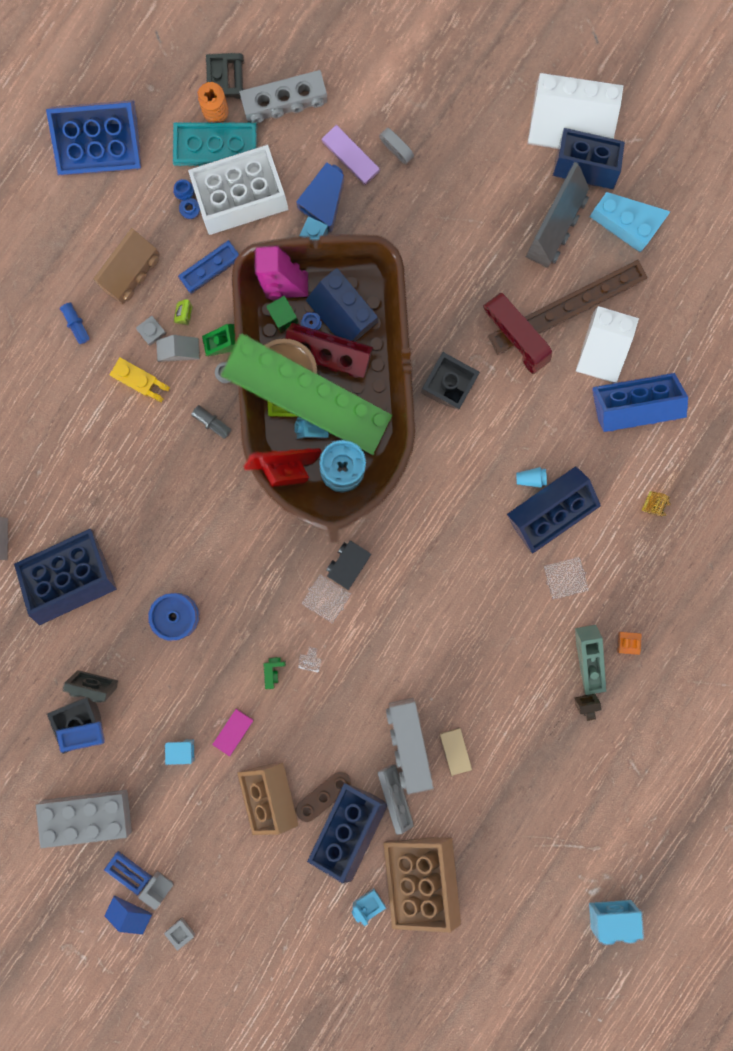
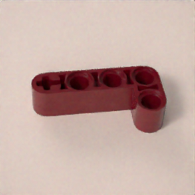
(520, 332)

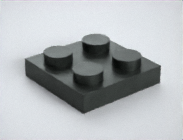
(90, 686)

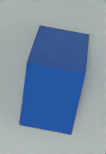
(127, 916)

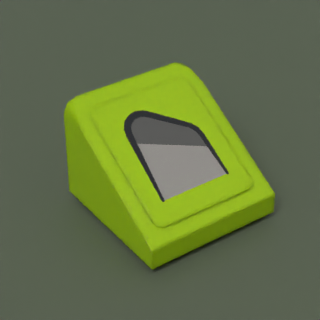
(183, 312)

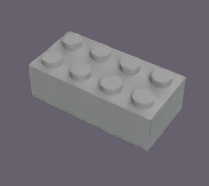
(410, 743)
(83, 819)

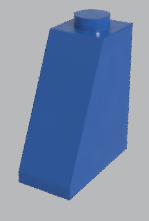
(323, 195)

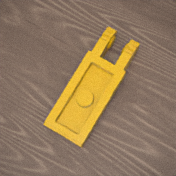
(137, 379)

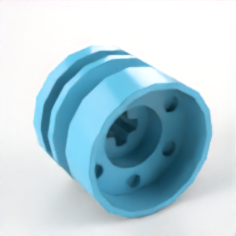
(342, 454)

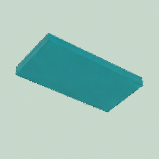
(211, 141)

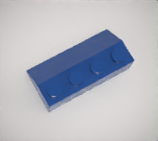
(640, 402)

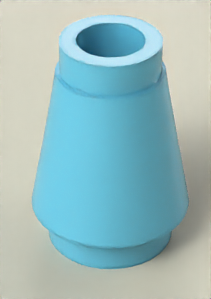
(534, 477)

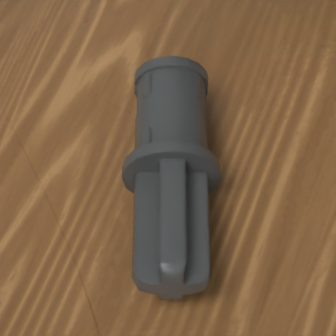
(211, 422)

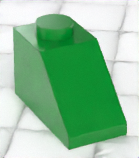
(219, 340)

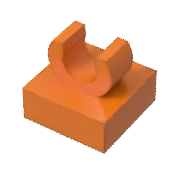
(629, 643)

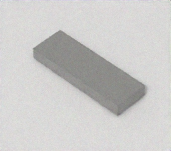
(395, 799)

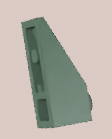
(591, 659)

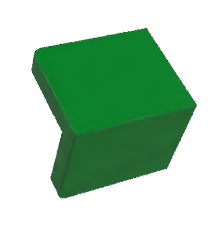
(282, 313)

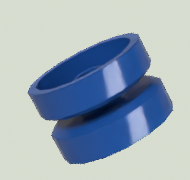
(162, 622)

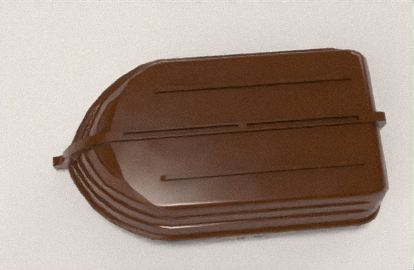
(379, 277)

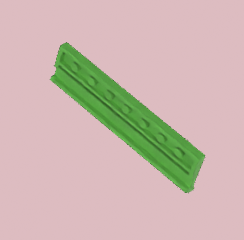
(305, 394)

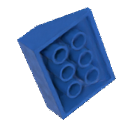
(94, 137)

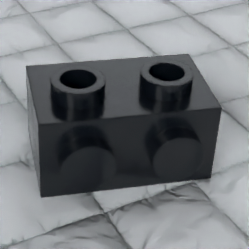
(348, 565)

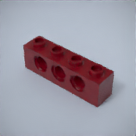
(337, 346)

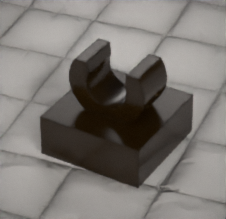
(588, 705)

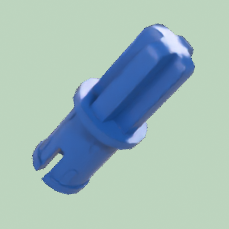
(74, 323)

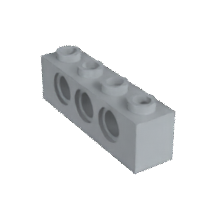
(289, 87)

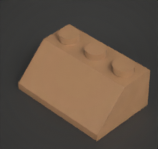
(127, 266)
(268, 799)

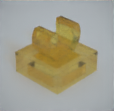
(656, 503)

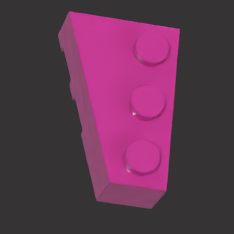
(279, 275)

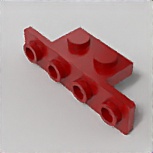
(283, 466)

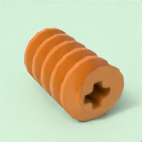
(213, 102)

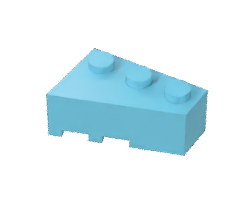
(629, 219)

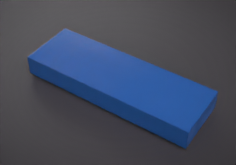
(209, 267)

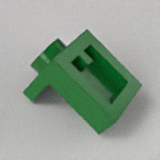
(270, 675)

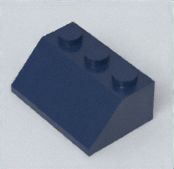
(597, 156)
(341, 307)

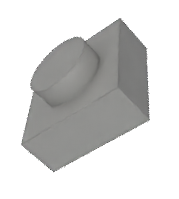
(150, 330)
(179, 934)

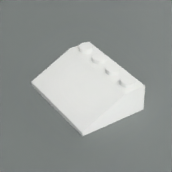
(573, 105)
(238, 189)

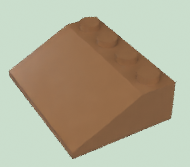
(422, 884)

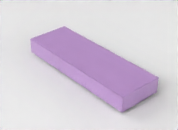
(350, 155)

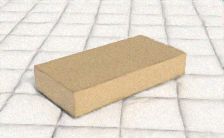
(455, 751)

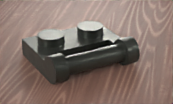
(218, 72)

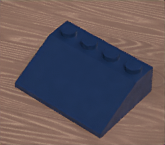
(64, 577)

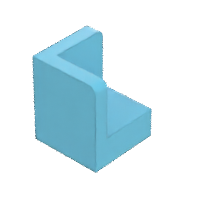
(179, 752)

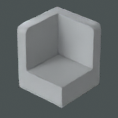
(156, 890)

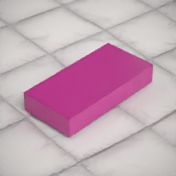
(233, 732)

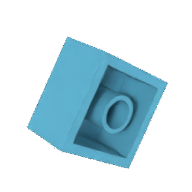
(616, 921)

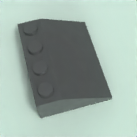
(559, 218)

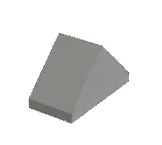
(177, 348)

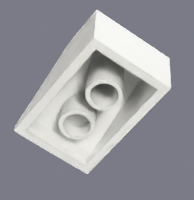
(606, 344)

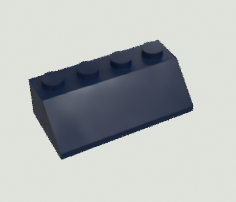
(554, 509)
(347, 833)

